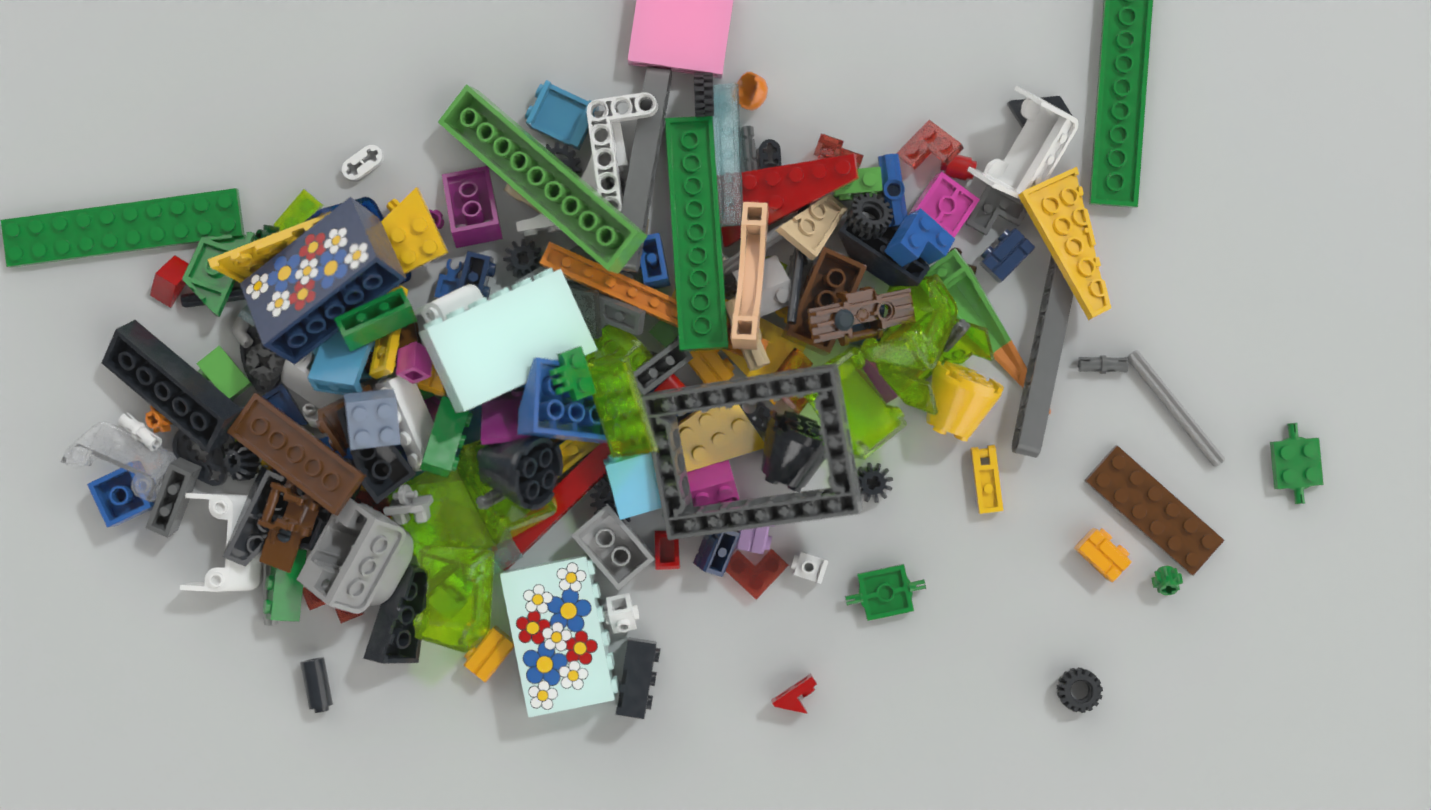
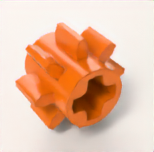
(157, 421)

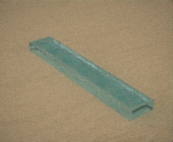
(728, 153)

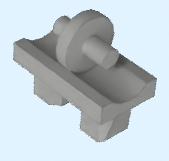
(407, 502)

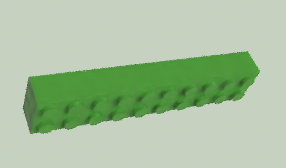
(542, 179)

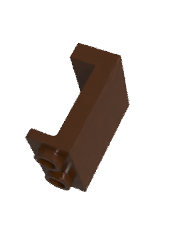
(329, 423)

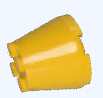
(961, 399)

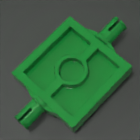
(1296, 463)
(885, 592)

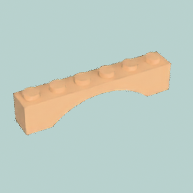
(750, 278)

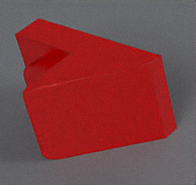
(789, 698)

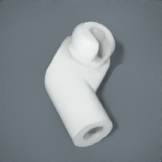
(310, 413)

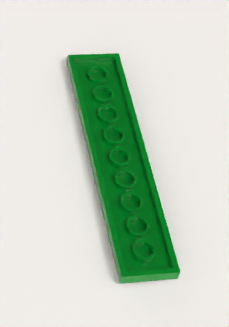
(1120, 103)
(121, 227)
(696, 234)

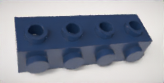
(477, 271)

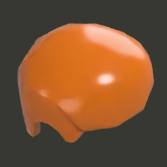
(752, 91)

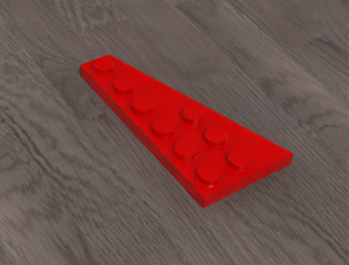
(793, 187)

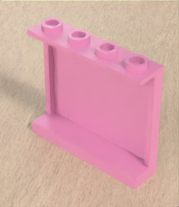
(681, 35)

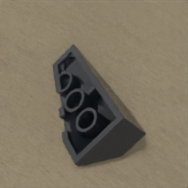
(382, 465)
(248, 536)

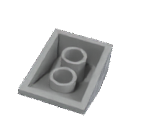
(613, 546)

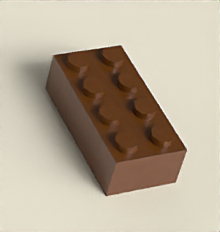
(827, 276)

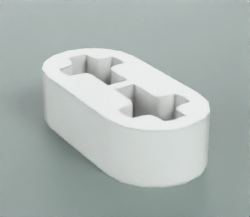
(359, 158)

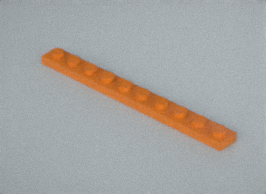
(618, 286)

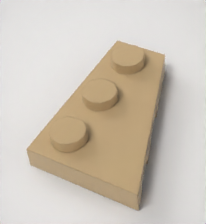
(813, 226)

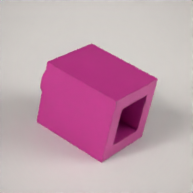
(413, 363)

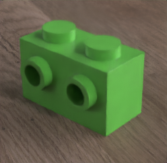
(868, 182)
(223, 373)

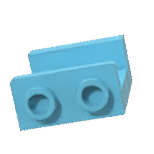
(633, 484)

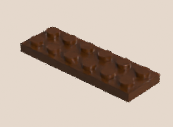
(296, 454)
(1154, 510)

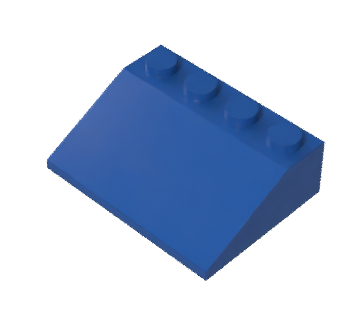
(554, 415)

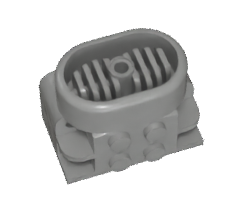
(357, 559)

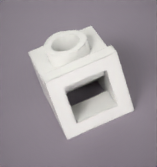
(816, 573)

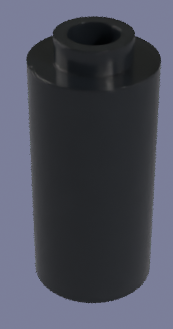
(316, 684)

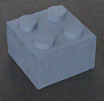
(372, 419)

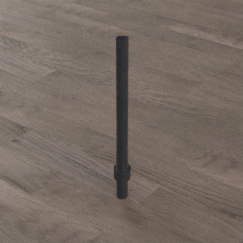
(796, 282)

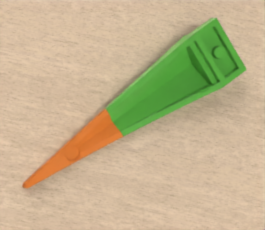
(976, 309)

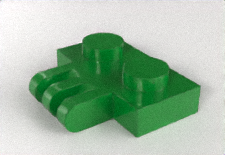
(573, 374)

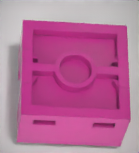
(946, 203)

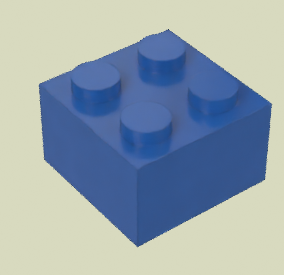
(116, 499)

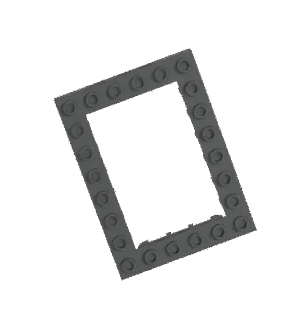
(686, 521)

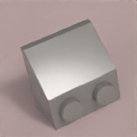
(775, 286)

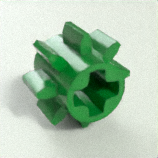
(1167, 580)

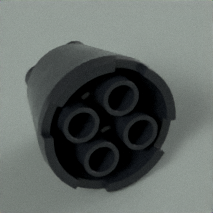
(791, 449)
(522, 470)

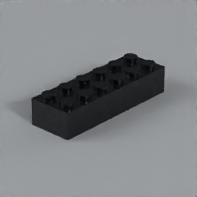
(171, 385)

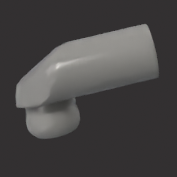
(240, 332)

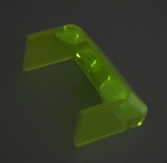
(912, 384)

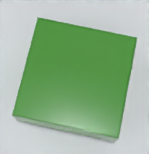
(664, 333)

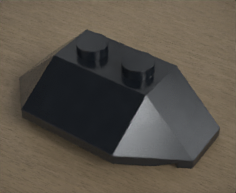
(878, 263)

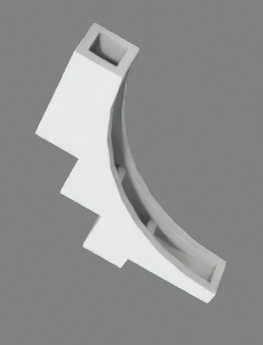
(539, 223)

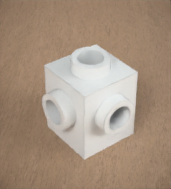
(621, 613)

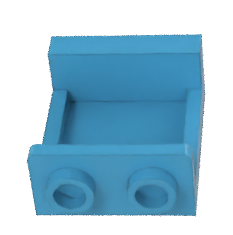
(559, 115)
(337, 368)

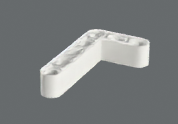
(608, 146)

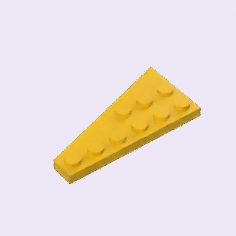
(1067, 231)
(413, 233)
(248, 258)

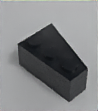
(637, 678)

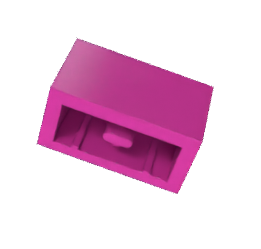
(712, 484)

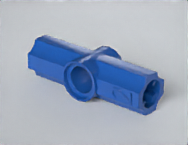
(892, 176)

